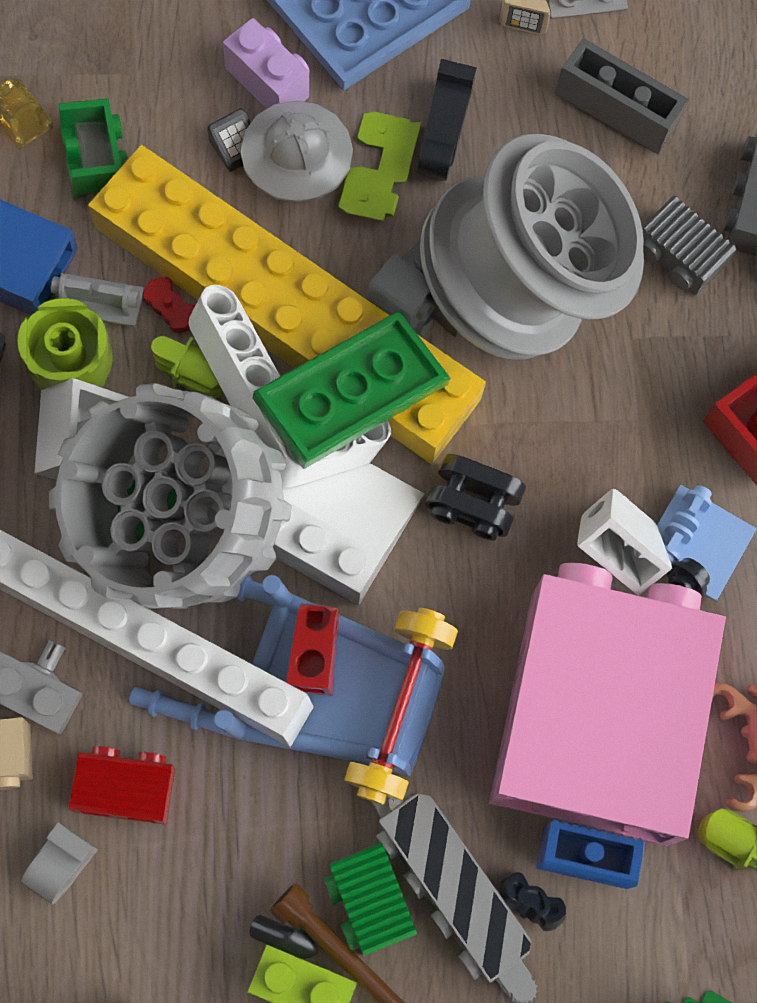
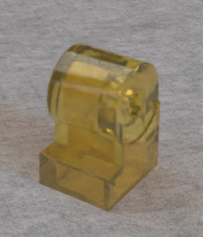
(22, 113)

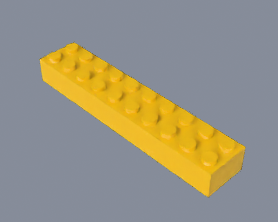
(288, 298)

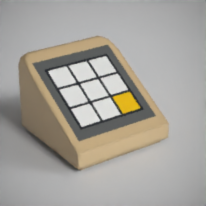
(525, 15)

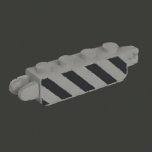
(458, 891)

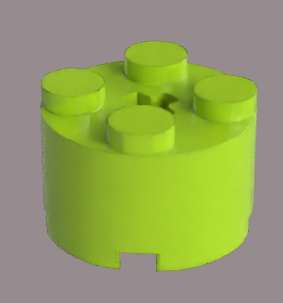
(62, 325)

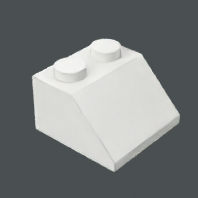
(61, 415)

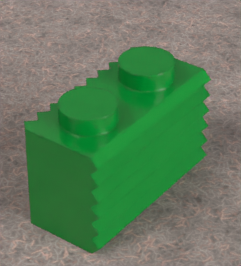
(370, 900)

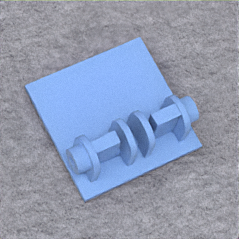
(705, 533)

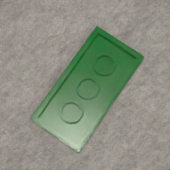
(350, 389)

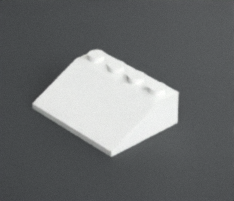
(343, 527)

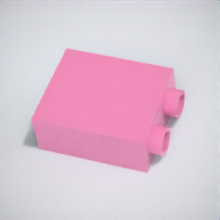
(609, 706)

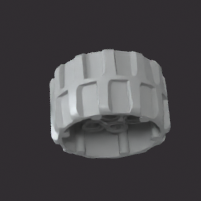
(96, 481)

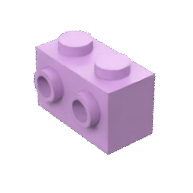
(265, 65)

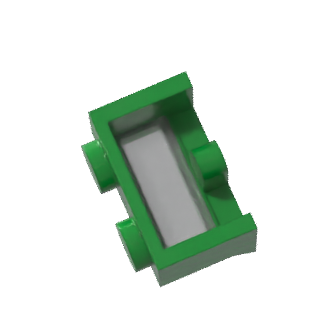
(90, 144)

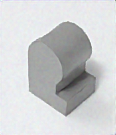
(58, 864)

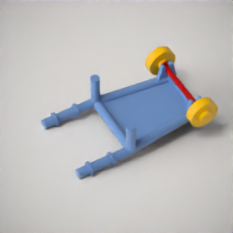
(378, 699)

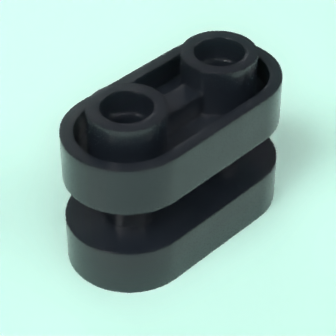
(485, 518)

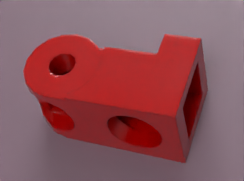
(314, 649)

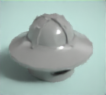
(296, 151)

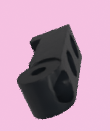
(446, 118)

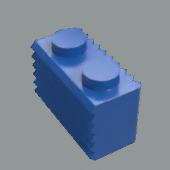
(590, 854)

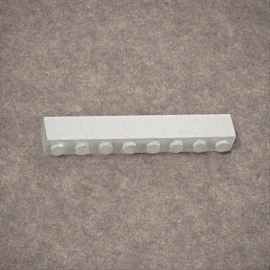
(153, 642)

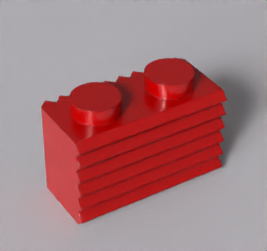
(122, 786)

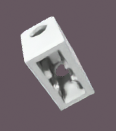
(617, 531)

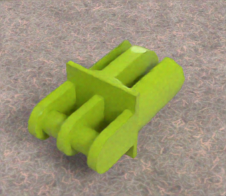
(186, 366)
(729, 838)

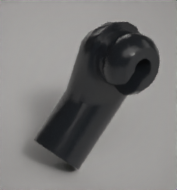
(283, 937)

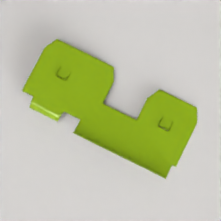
(369, 190)

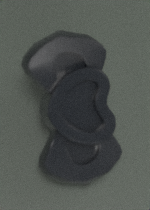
(532, 902)

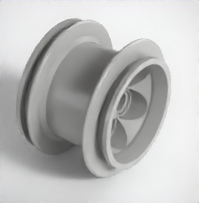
(533, 247)

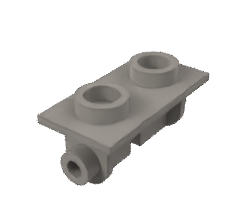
(110, 300)

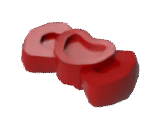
(168, 304)

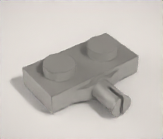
(36, 690)

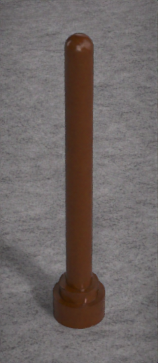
(296, 910)

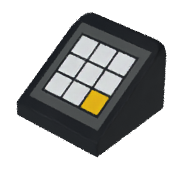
(227, 137)

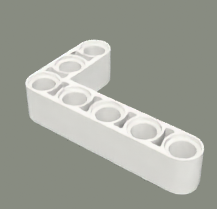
(245, 366)

